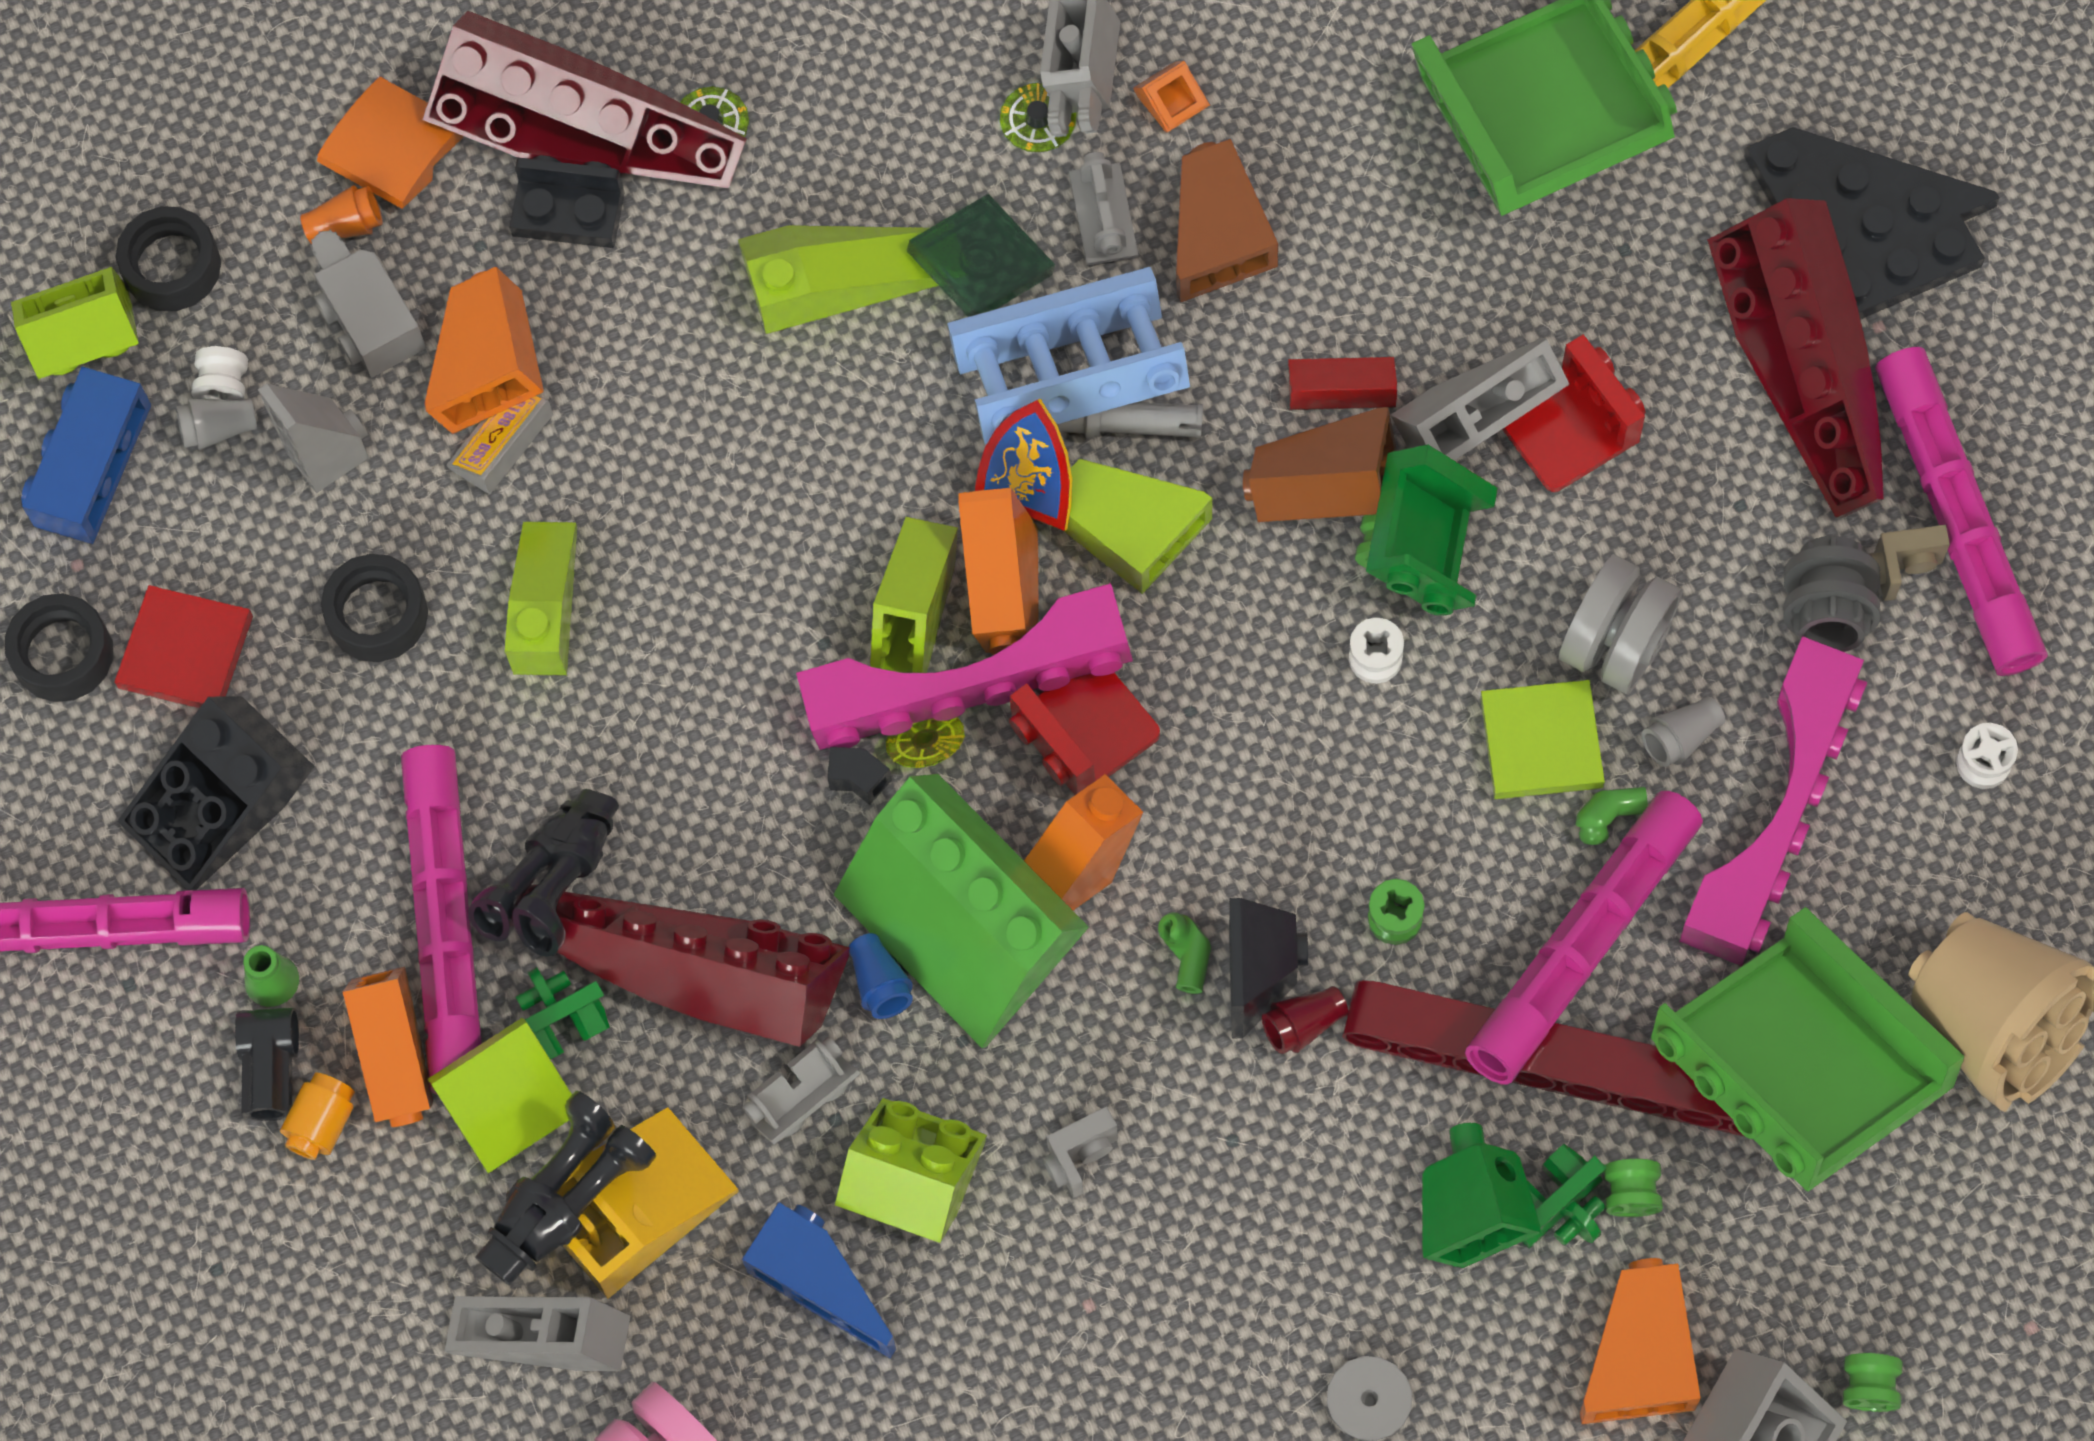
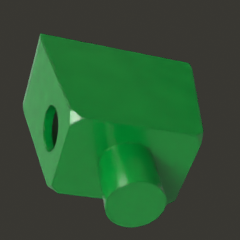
(1475, 1201)

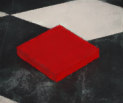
(183, 647)

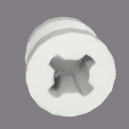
(219, 373)
(1372, 662)
(1992, 744)

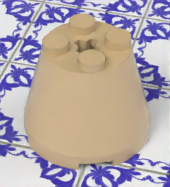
(2005, 1006)

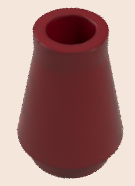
(1301, 1019)

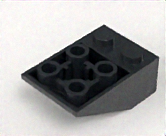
(214, 789)

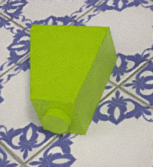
(1134, 520)
(913, 596)

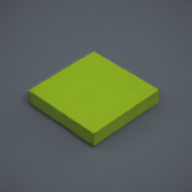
(1542, 739)
(503, 1094)

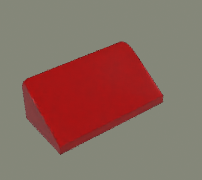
(1342, 383)

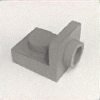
(1084, 1140)

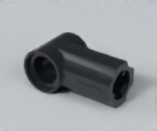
(266, 1046)

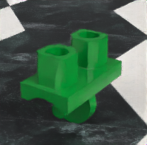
(582, 1007)
(1575, 1182)

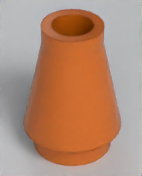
(347, 214)

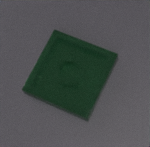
(980, 257)

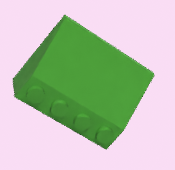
(957, 906)

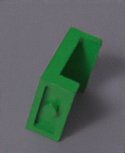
(1424, 527)

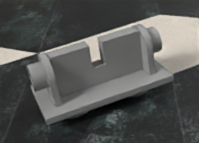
(1103, 210)
(782, 1108)

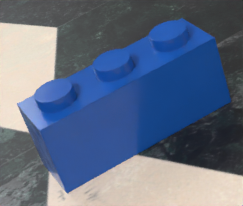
(85, 454)

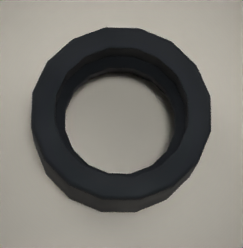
(156, 225)
(363, 571)
(42, 613)

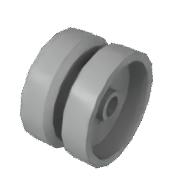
(1612, 620)

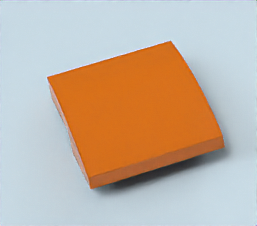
(387, 143)

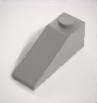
(1481, 401)
(315, 434)
(539, 1331)

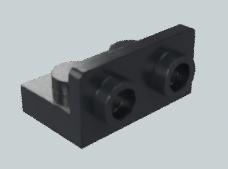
(567, 202)

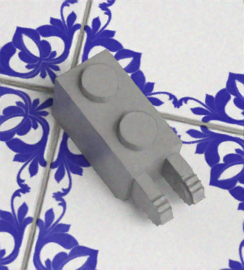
(1079, 62)
(365, 304)

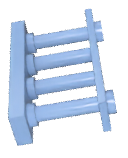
(1060, 320)

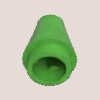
(269, 976)

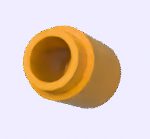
(317, 1116)

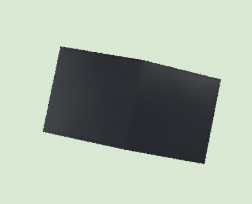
(857, 772)

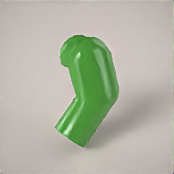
(1604, 808)

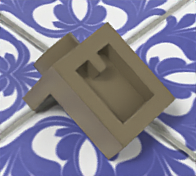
(1912, 550)

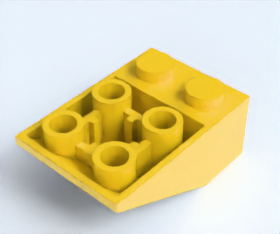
(646, 1209)

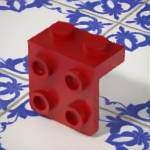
(1580, 423)
(1083, 728)

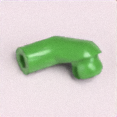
(1190, 947)

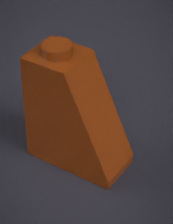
(1220, 223)
(1322, 470)

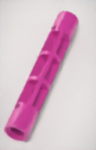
(1958, 503)
(440, 904)
(111, 921)
(1583, 937)

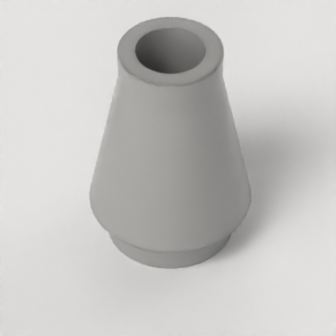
(214, 420)
(1681, 731)

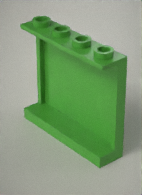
(1547, 99)
(1809, 1052)

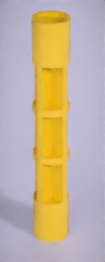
(1692, 35)

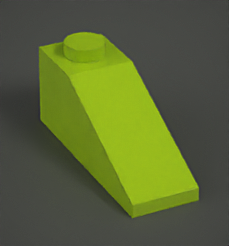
(541, 599)

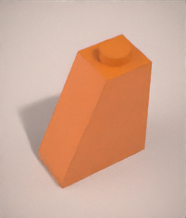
(482, 353)
(999, 566)
(1086, 842)
(389, 1046)
(1644, 1350)

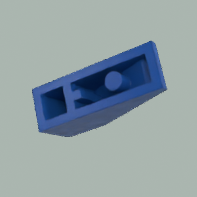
(806, 1266)

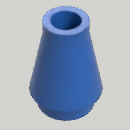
(880, 980)

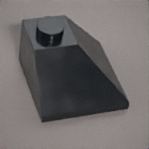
(1262, 960)

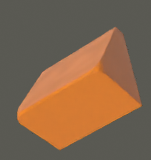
(1172, 95)

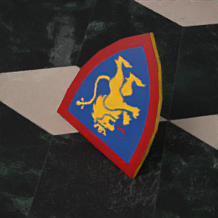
(1033, 461)

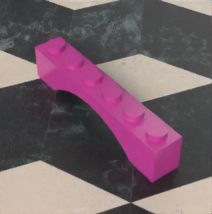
(1072, 640)
(1733, 897)

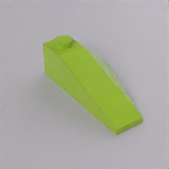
(828, 270)

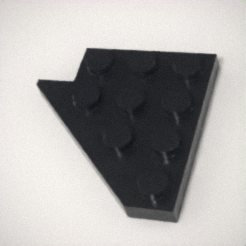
(1892, 219)

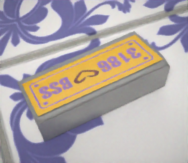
(500, 443)

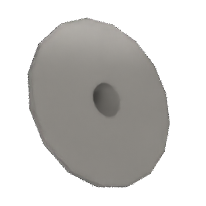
(1369, 1398)

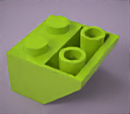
(76, 323)
(910, 1169)

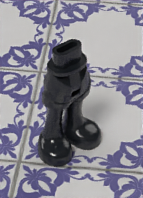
(566, 847)
(538, 1217)

